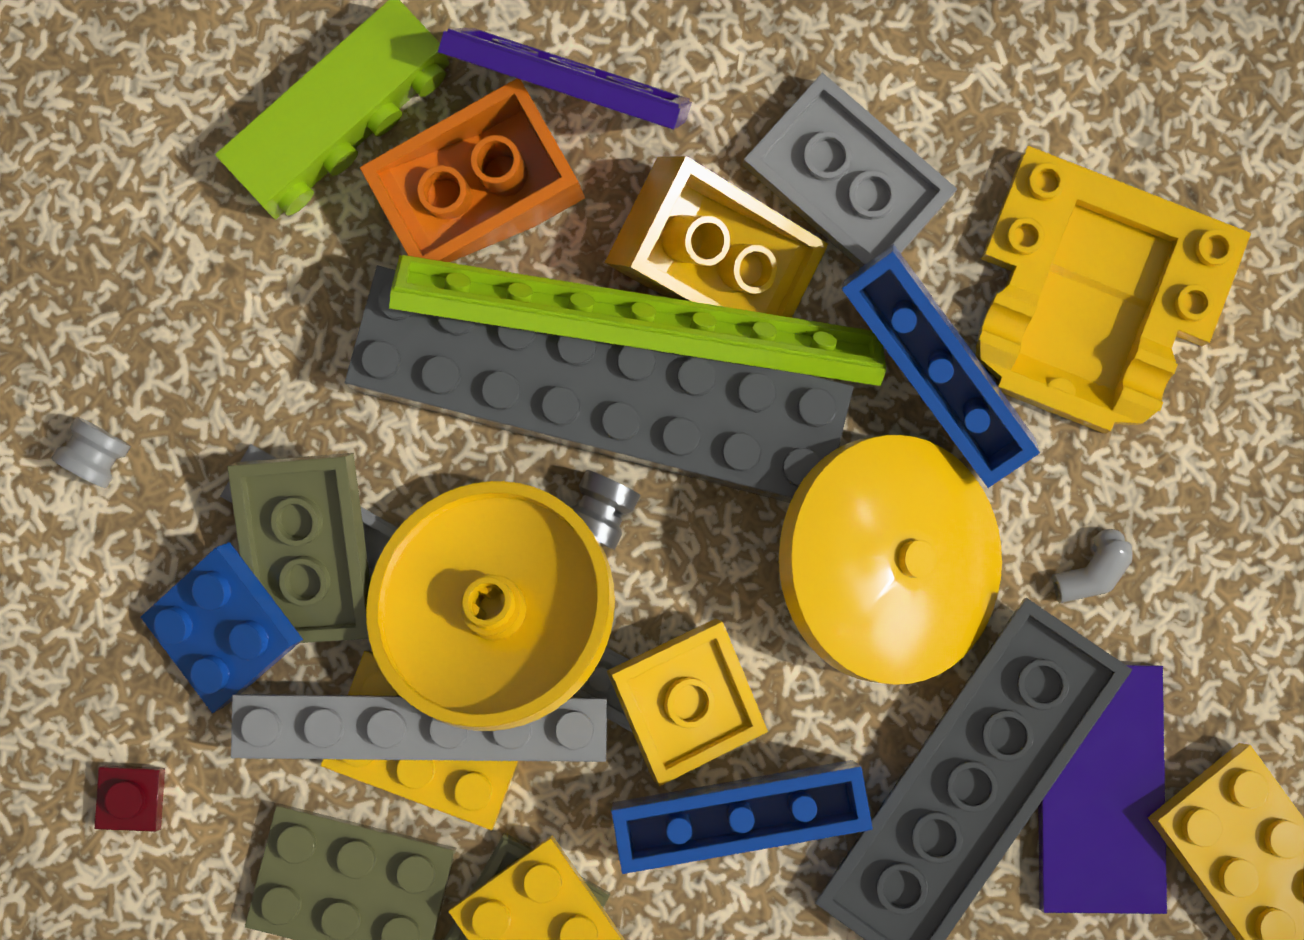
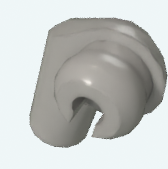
(1102, 573)

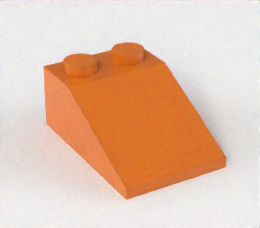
(474, 178)

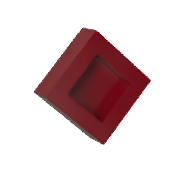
(129, 798)

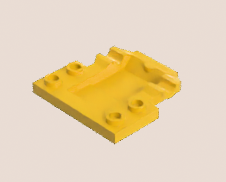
(1099, 291)

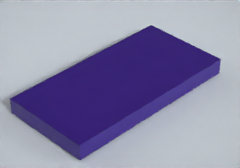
(566, 76)
(1094, 820)

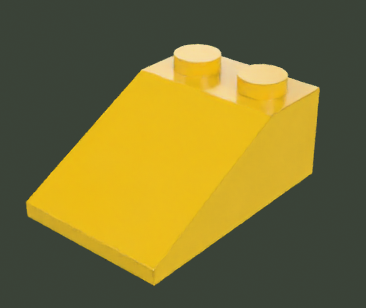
(713, 243)

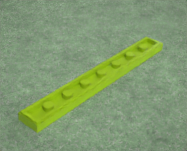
(636, 320)

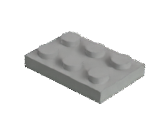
(848, 174)

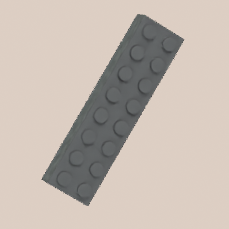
(633, 404)

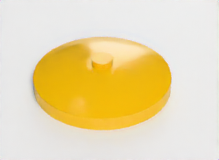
(890, 559)
(490, 606)

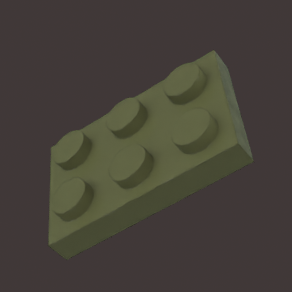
(305, 540)
(347, 881)

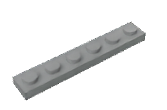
(395, 730)

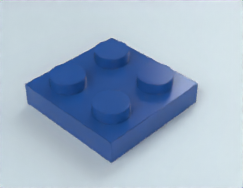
(221, 627)

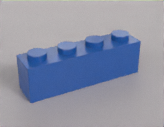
(940, 366)
(741, 816)

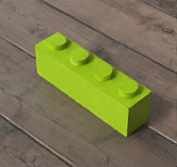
(335, 109)

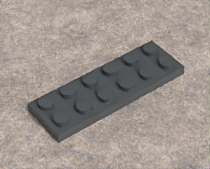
(974, 781)

